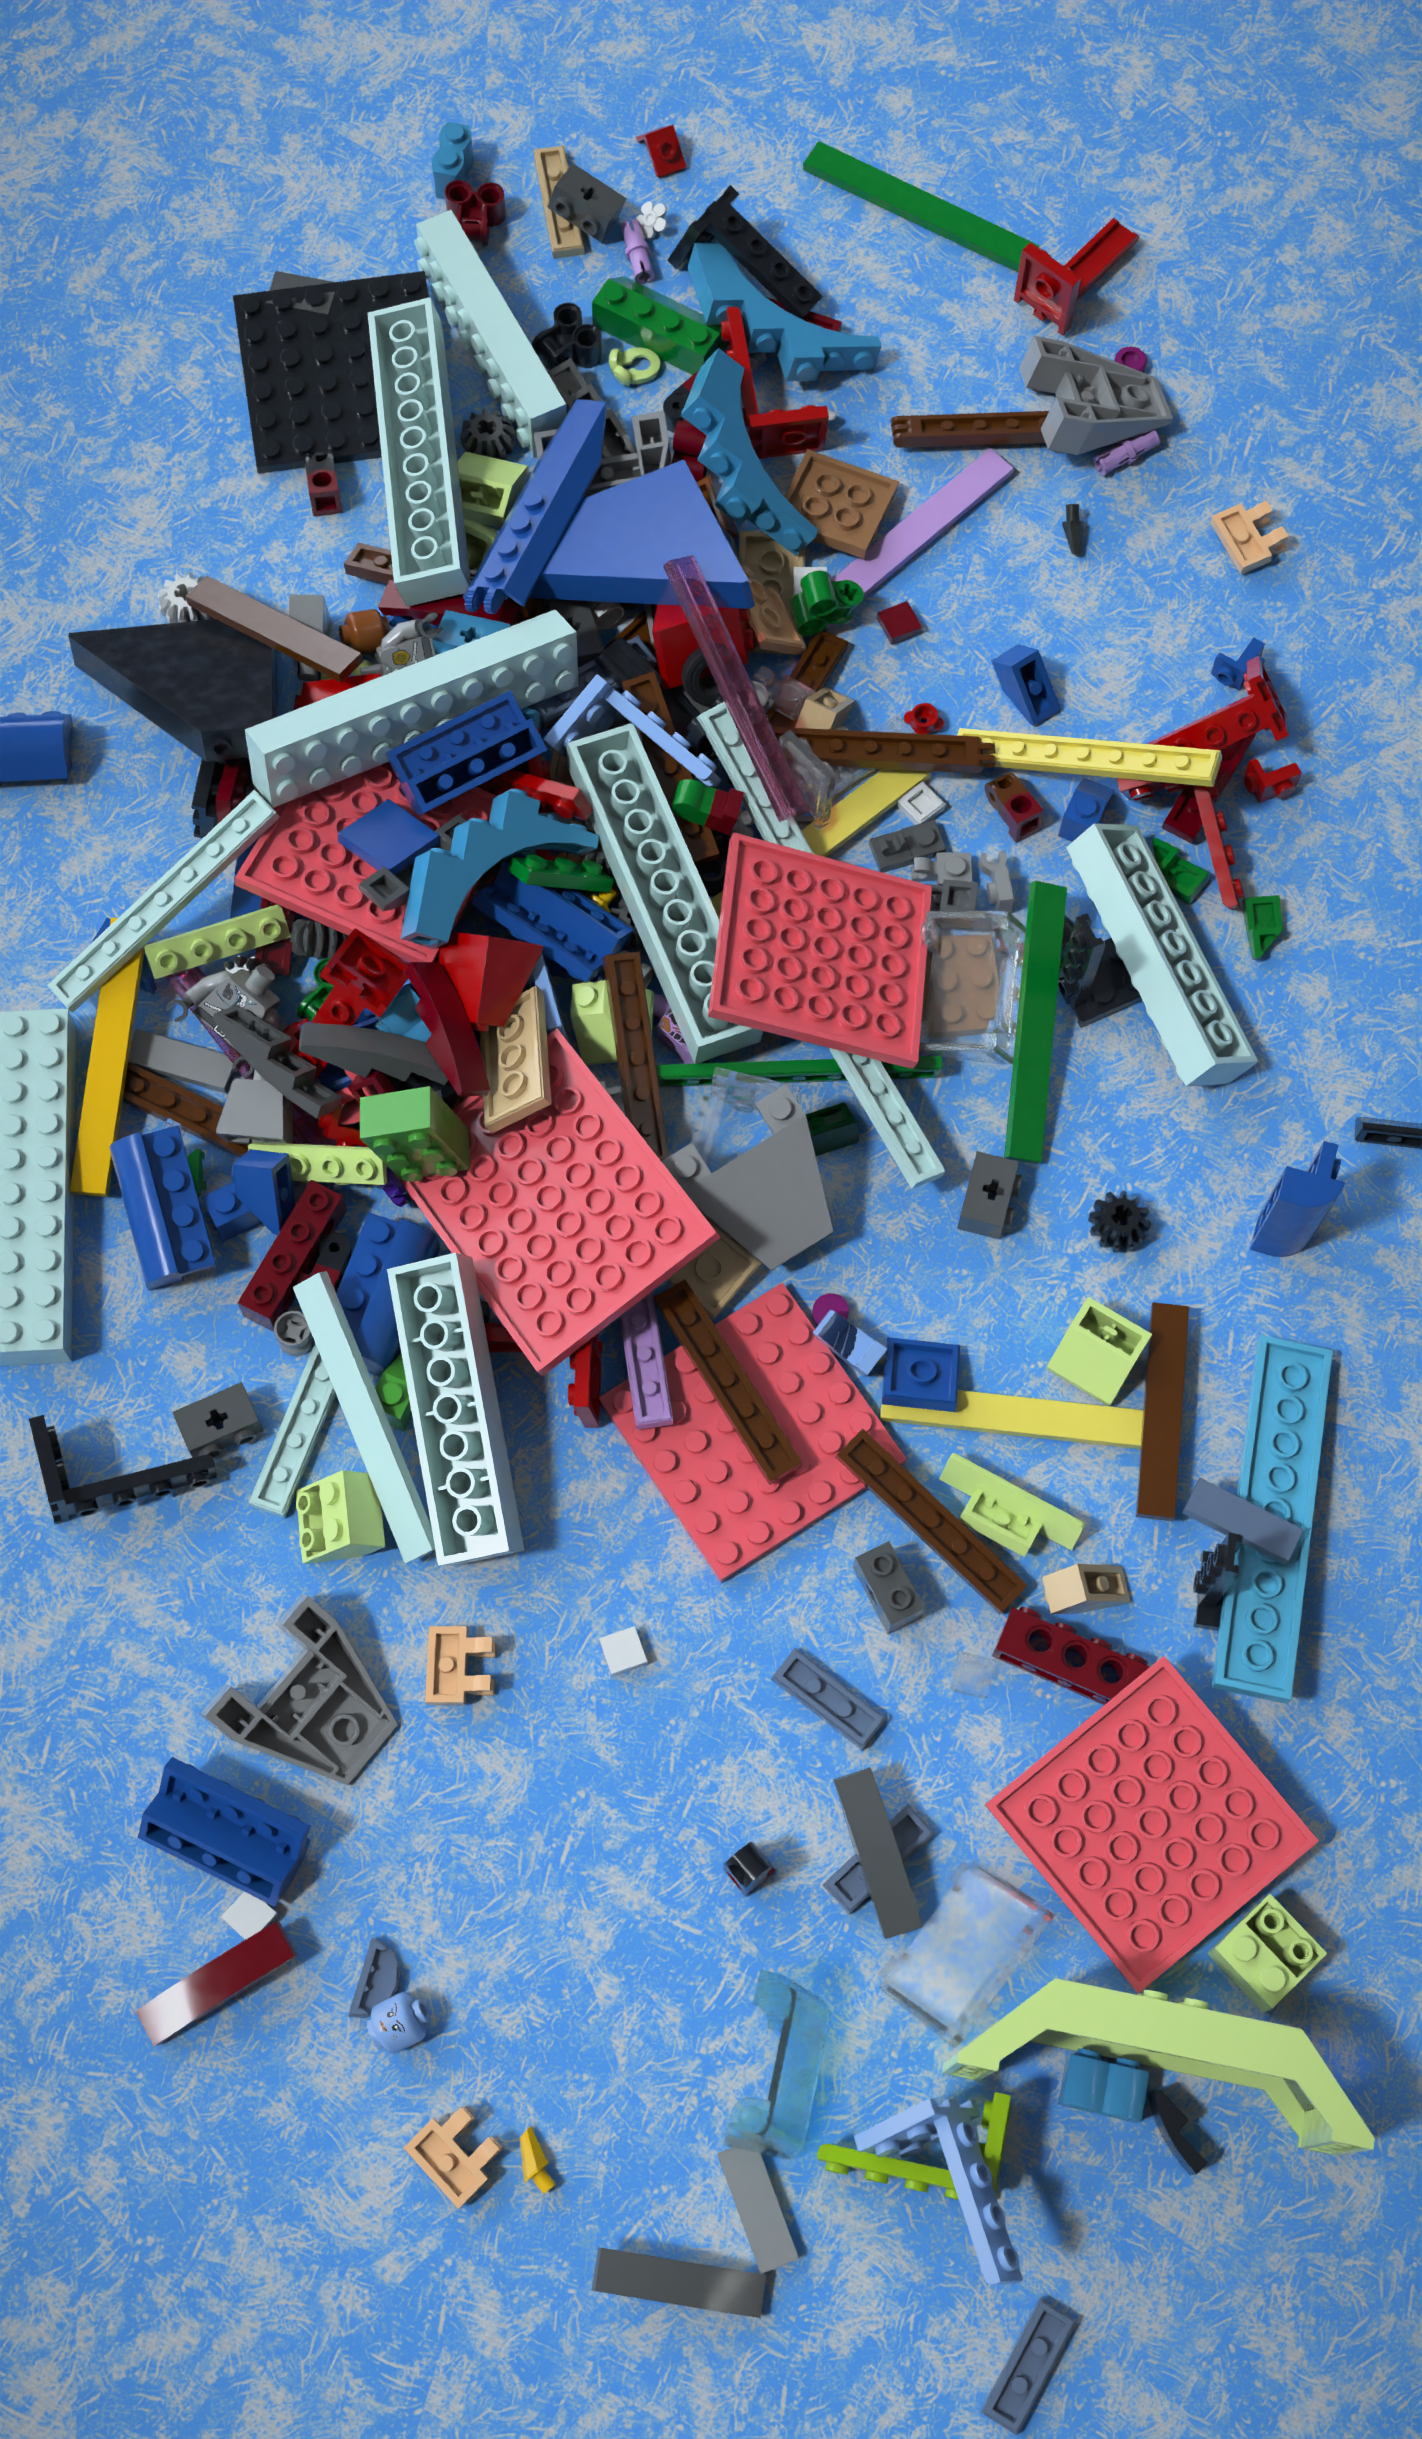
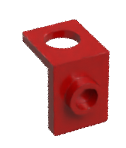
(664, 150)

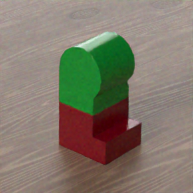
(707, 805)

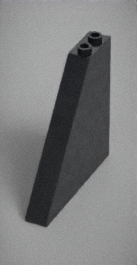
(188, 679)

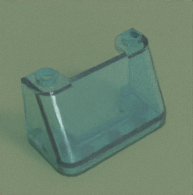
(782, 2122)

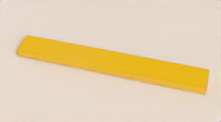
(106, 1079)

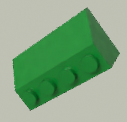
(655, 323)

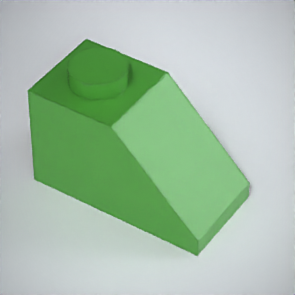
(394, 1394)

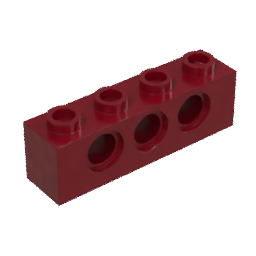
(292, 1252)
(1051, 1665)

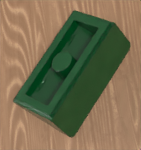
(832, 1128)

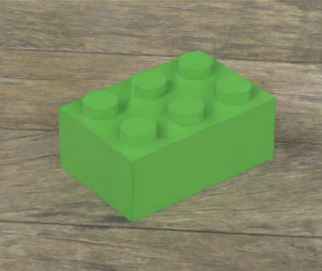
(415, 1133)

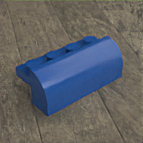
(35, 746)
(465, 752)
(561, 919)
(1298, 1205)
(162, 1206)
(366, 1286)
(225, 1832)

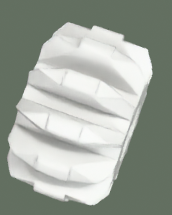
(173, 600)

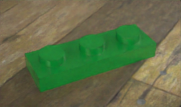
(560, 873)

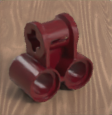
(476, 210)
(687, 446)

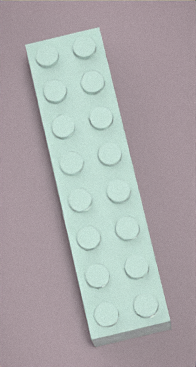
(488, 329)
(1161, 955)
(455, 1410)

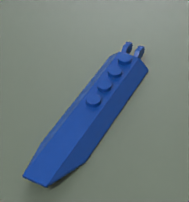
(541, 511)

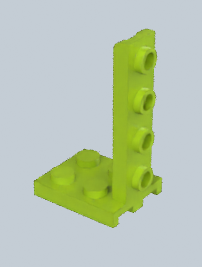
(919, 2176)

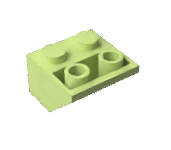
(489, 487)
(1098, 1351)
(339, 1518)
(1267, 1953)

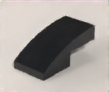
(1169, 2122)

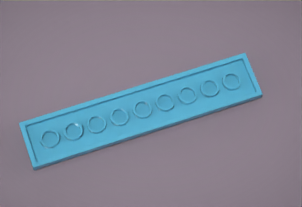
(1280, 1476)

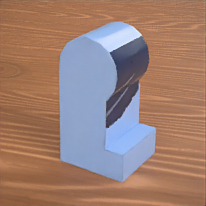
(849, 1343)

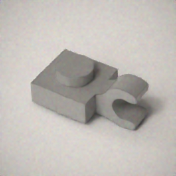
(946, 866)
(1000, 888)

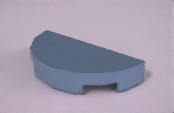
(377, 1980)

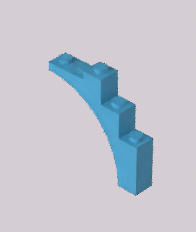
(800, 345)
(728, 452)
(445, 877)

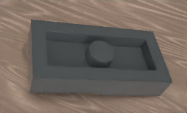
(902, 846)

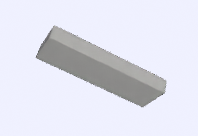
(181, 1061)
(758, 2208)

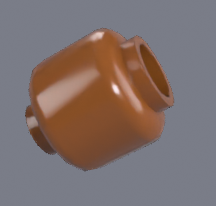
(364, 630)

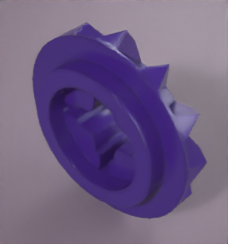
(395, 1189)

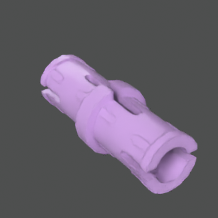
(637, 251)
(1125, 451)

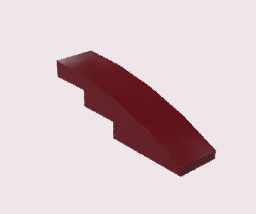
(393, 605)
(452, 1035)
(216, 1983)

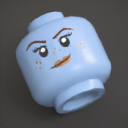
(398, 2022)

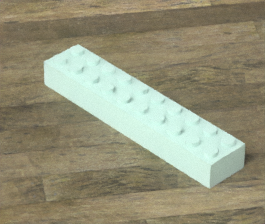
(418, 453)
(359, 725)
(656, 882)
(35, 1185)

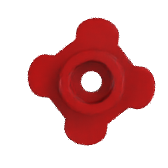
(927, 712)

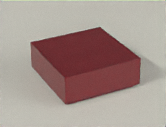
(899, 622)

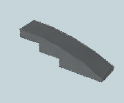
(573, 387)
(364, 1049)
(270, 1056)
(877, 1853)
(679, 2282)

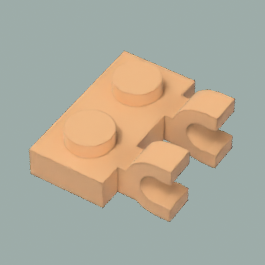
(1241, 538)
(447, 1665)
(447, 2162)

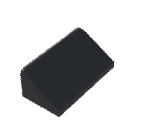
(1388, 1132)

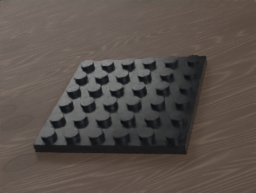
(314, 371)

